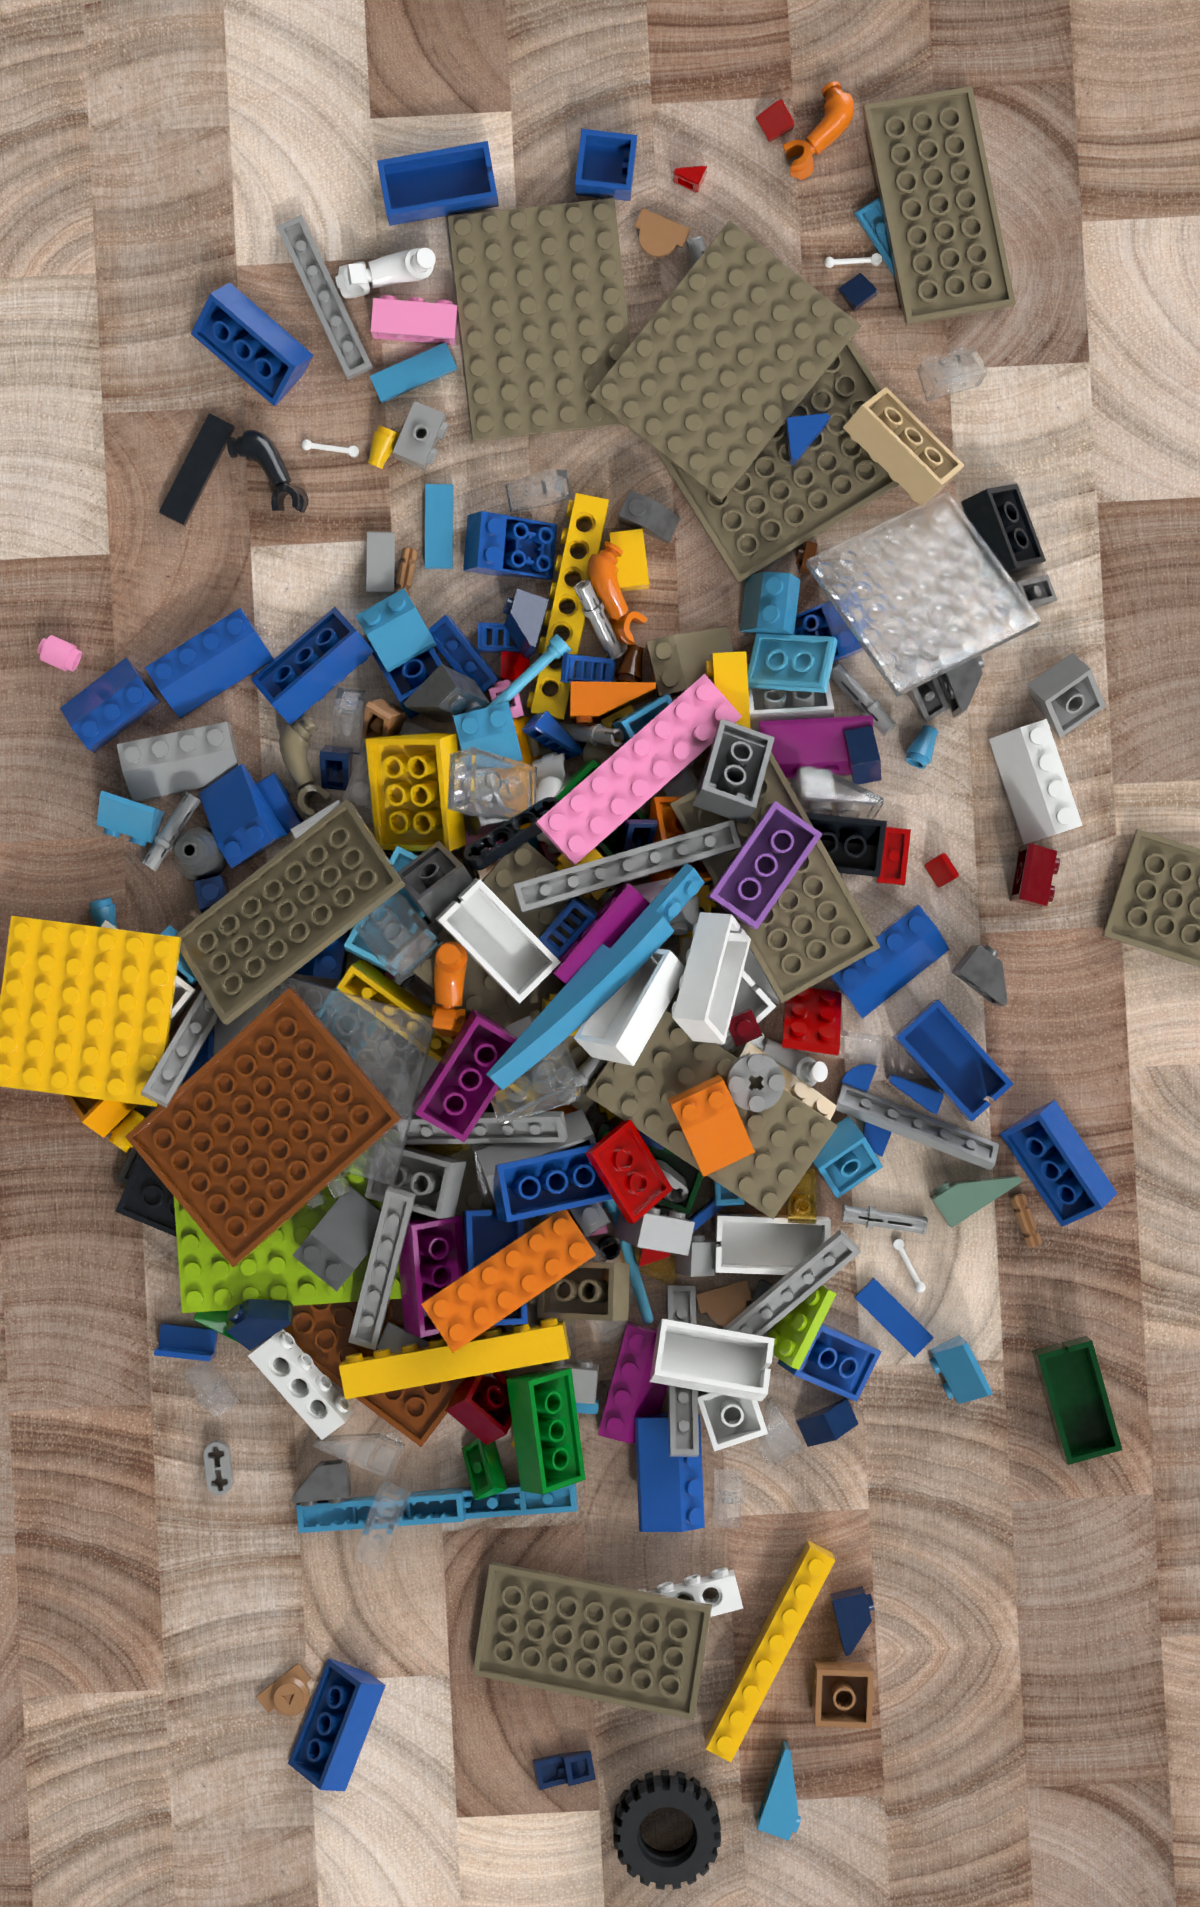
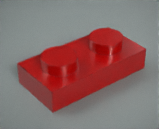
(895, 856)

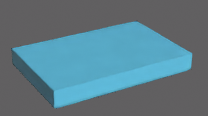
(791, 662)

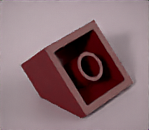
(1034, 875)
(483, 1406)

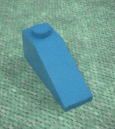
(779, 1805)

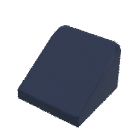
(858, 291)

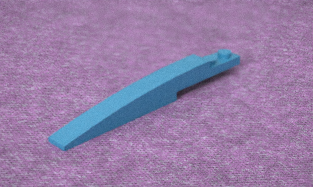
(598, 979)
(438, 1507)

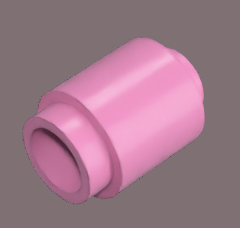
(59, 653)

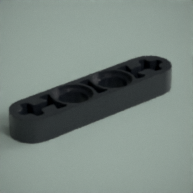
(509, 830)

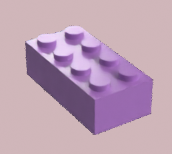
(764, 865)

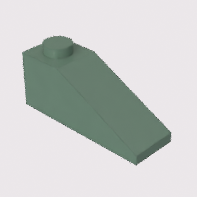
(964, 1198)

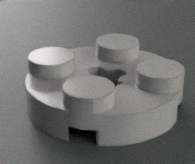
(756, 1098)

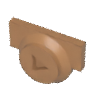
(659, 235)
(724, 1302)
(288, 1693)

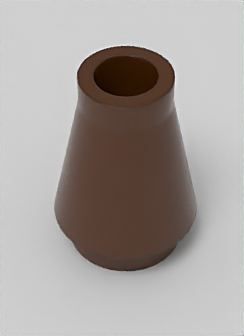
(631, 665)

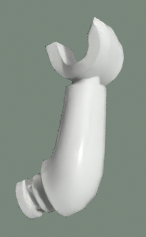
(384, 271)
(549, 780)
(797, 1063)

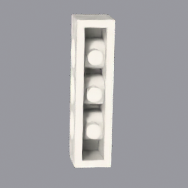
(301, 1396)
(724, 1581)

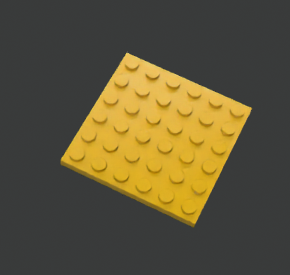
(85, 1009)

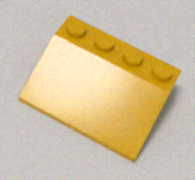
(412, 791)

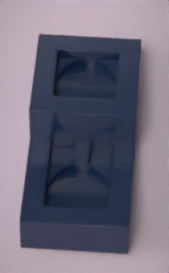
(564, 1768)

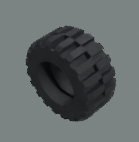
(674, 1865)

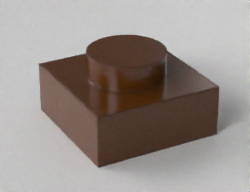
(804, 554)

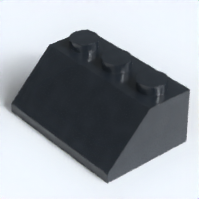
(1005, 527)
(852, 842)

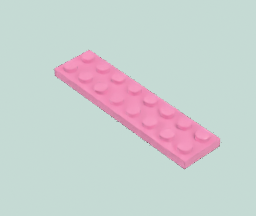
(637, 770)

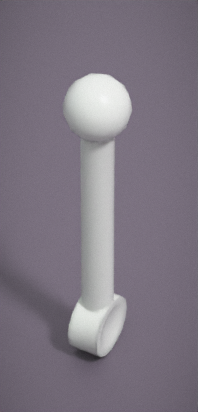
(875, 260)
(353, 451)
(898, 1244)

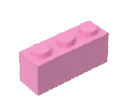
(414, 320)

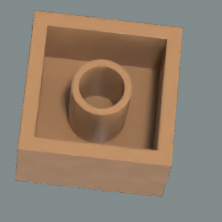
(842, 1694)

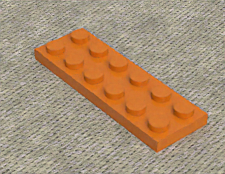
(508, 1279)

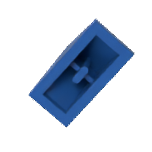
(802, 432)

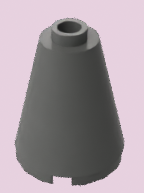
(205, 861)

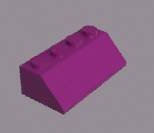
(812, 742)
(607, 927)
(459, 1085)
(428, 1263)
(630, 1386)

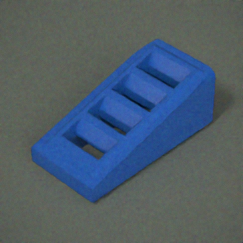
(494, 648)
(587, 669)
(552, 735)
(585, 909)
(923, 1095)

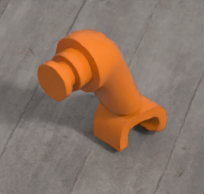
(837, 118)
(603, 578)
(448, 985)

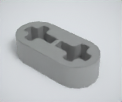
(676, 1181)
(212, 1468)

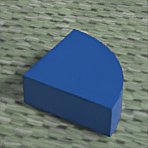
(859, 1076)
(876, 1137)

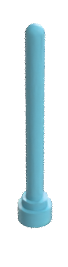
(555, 650)
(635, 1275)

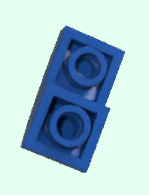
(279, 802)

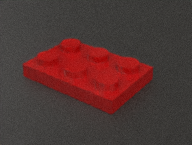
(813, 1021)
(629, 1171)

